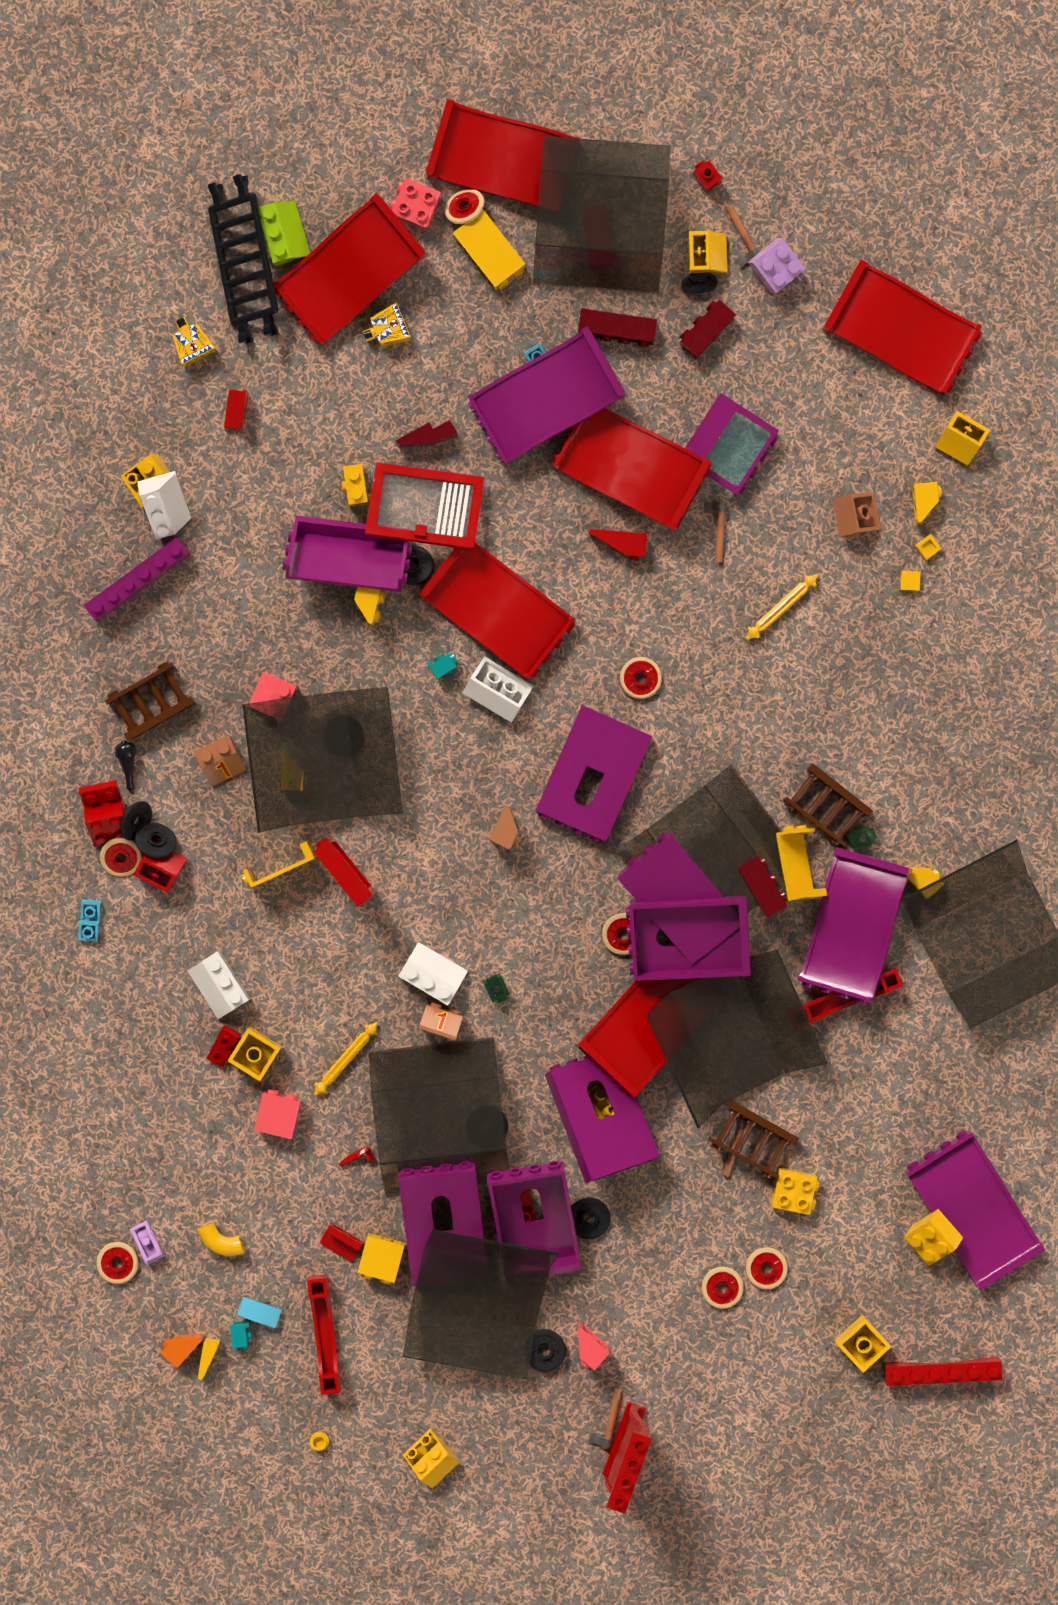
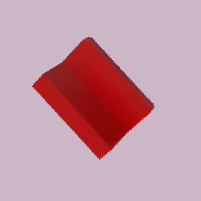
(236, 409)
(341, 1242)

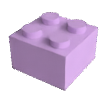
(776, 265)

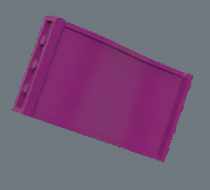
(546, 396)
(854, 925)
(978, 1205)

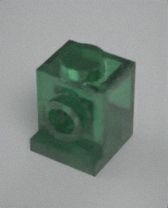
(854, 838)
(494, 980)

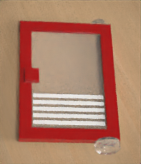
(425, 505)

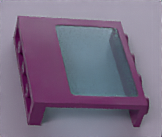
(732, 442)

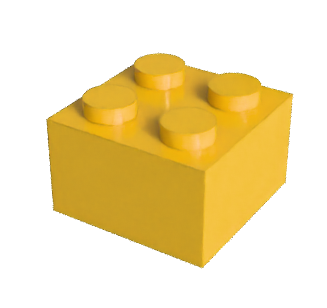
(254, 1053)
(933, 1237)
(862, 1343)

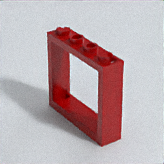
(344, 871)

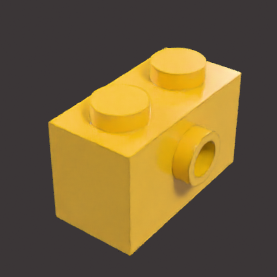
(355, 485)

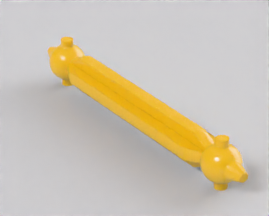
(782, 606)
(346, 1058)

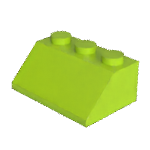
(284, 232)

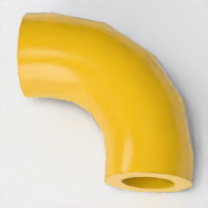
(220, 1244)

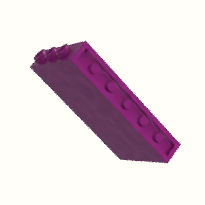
(344, 555)
(670, 874)

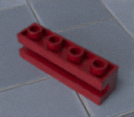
(618, 327)

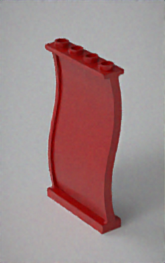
(489, 153)
(349, 269)
(903, 328)
(633, 466)
(498, 608)
(623, 1039)
(626, 1457)

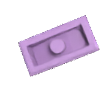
(147, 1243)

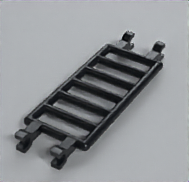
(219, 204)

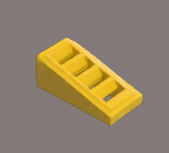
(209, 1349)

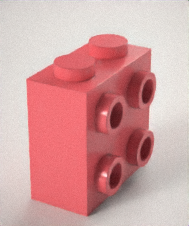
(415, 204)
(278, 1114)

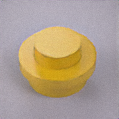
(319, 1441)

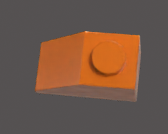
(180, 1347)

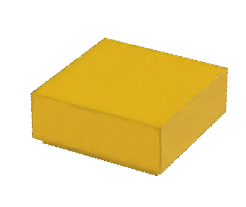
(928, 547)
(910, 580)

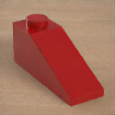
(626, 543)

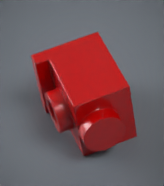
(707, 182)

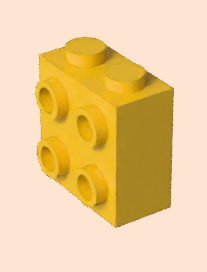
(795, 1191)
(381, 1258)

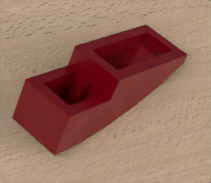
(427, 435)

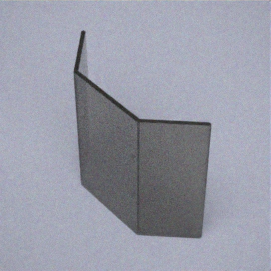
(601, 214)
(322, 758)
(719, 831)
(987, 934)
(734, 1034)
(437, 1108)
(477, 1303)

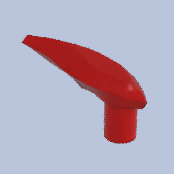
(363, 1152)

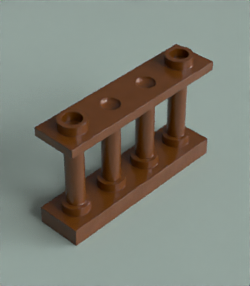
(150, 720)
(844, 799)
(752, 1121)

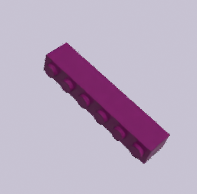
(137, 579)

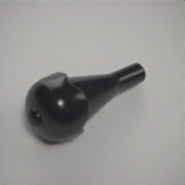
(126, 754)

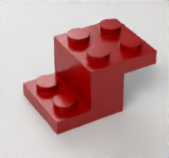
(103, 811)

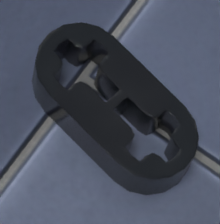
(698, 279)

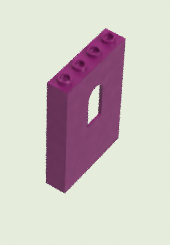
(606, 747)
(661, 962)
(603, 1144)
(421, 1187)
(553, 1232)

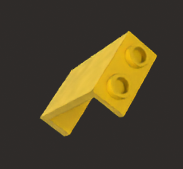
(490, 250)
(307, 849)
(796, 864)

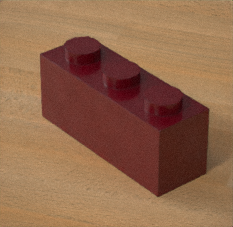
(706, 328)
(763, 885)

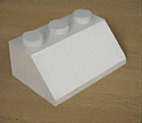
(164, 504)
(497, 689)
(433, 973)
(218, 984)

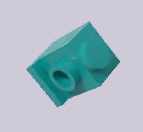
(443, 665)
(240, 1334)

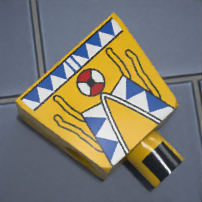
(388, 327)
(191, 342)

